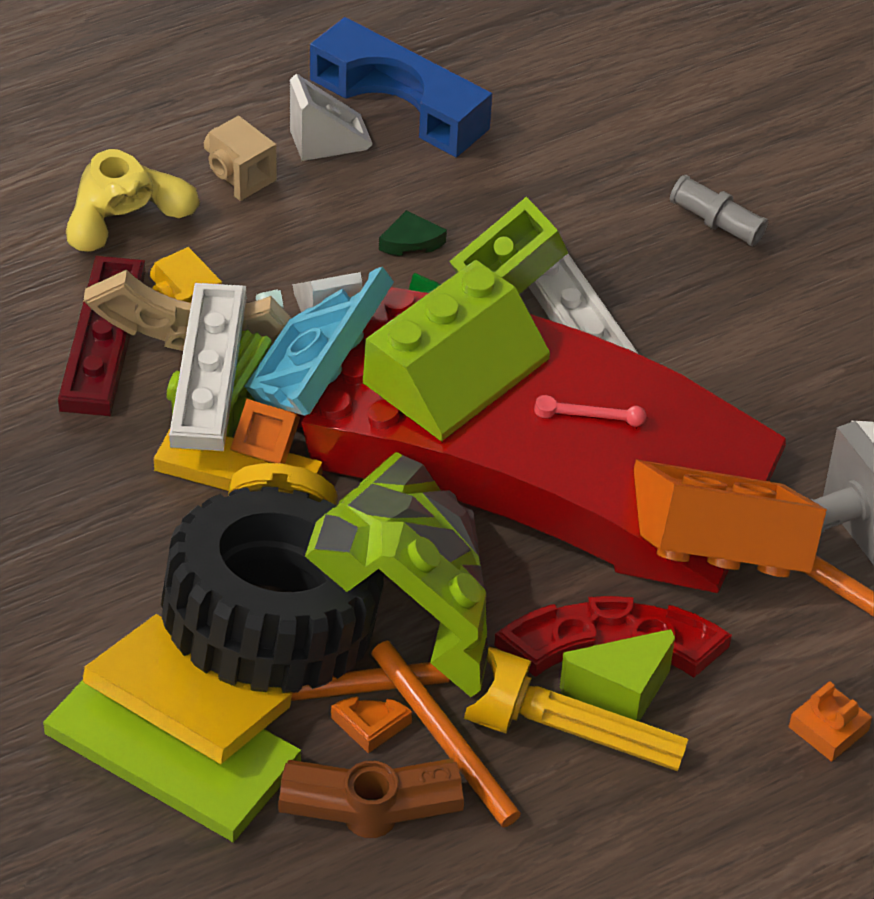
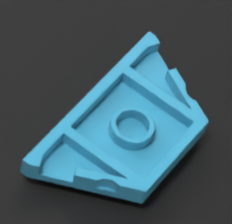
(314, 347)

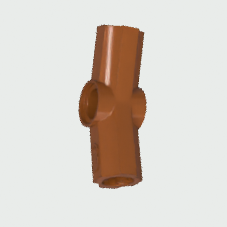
(399, 793)

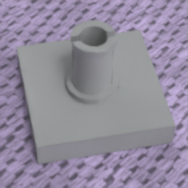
(850, 486)

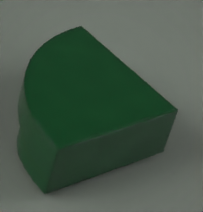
(411, 234)

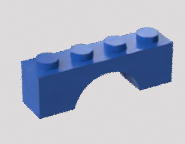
(359, 62)

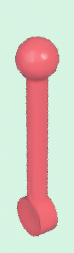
(547, 406)

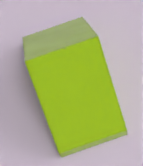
(620, 673)

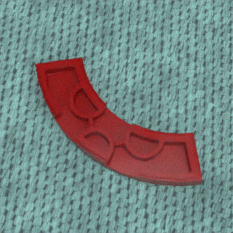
(551, 631)

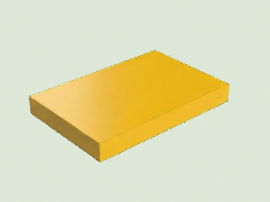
(167, 690)

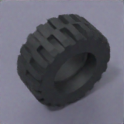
(255, 631)

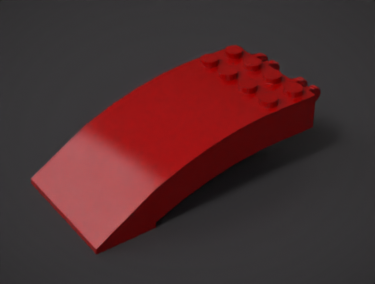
(559, 471)

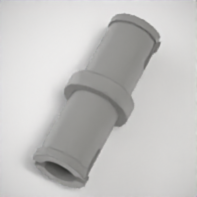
(718, 210)

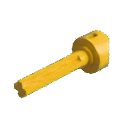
(514, 696)

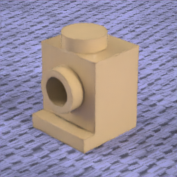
(242, 156)

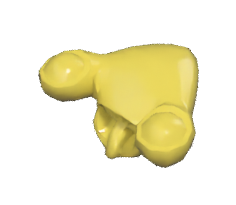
(117, 186)

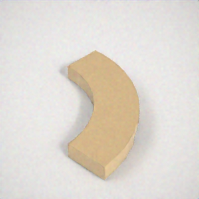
(139, 308)

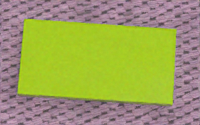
(127, 745)

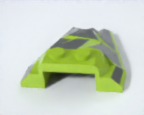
(424, 546)

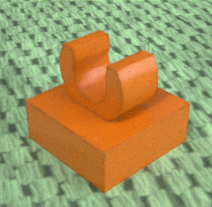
(265, 432)
(830, 721)

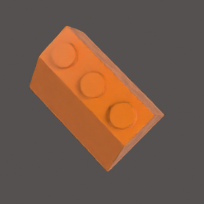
(726, 519)

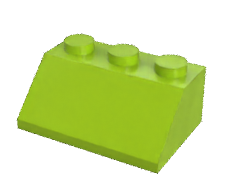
(454, 350)

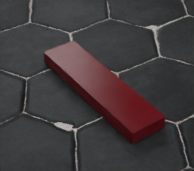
(97, 349)

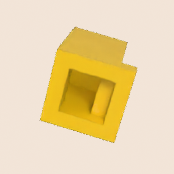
(179, 273)

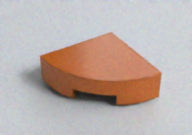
(371, 721)

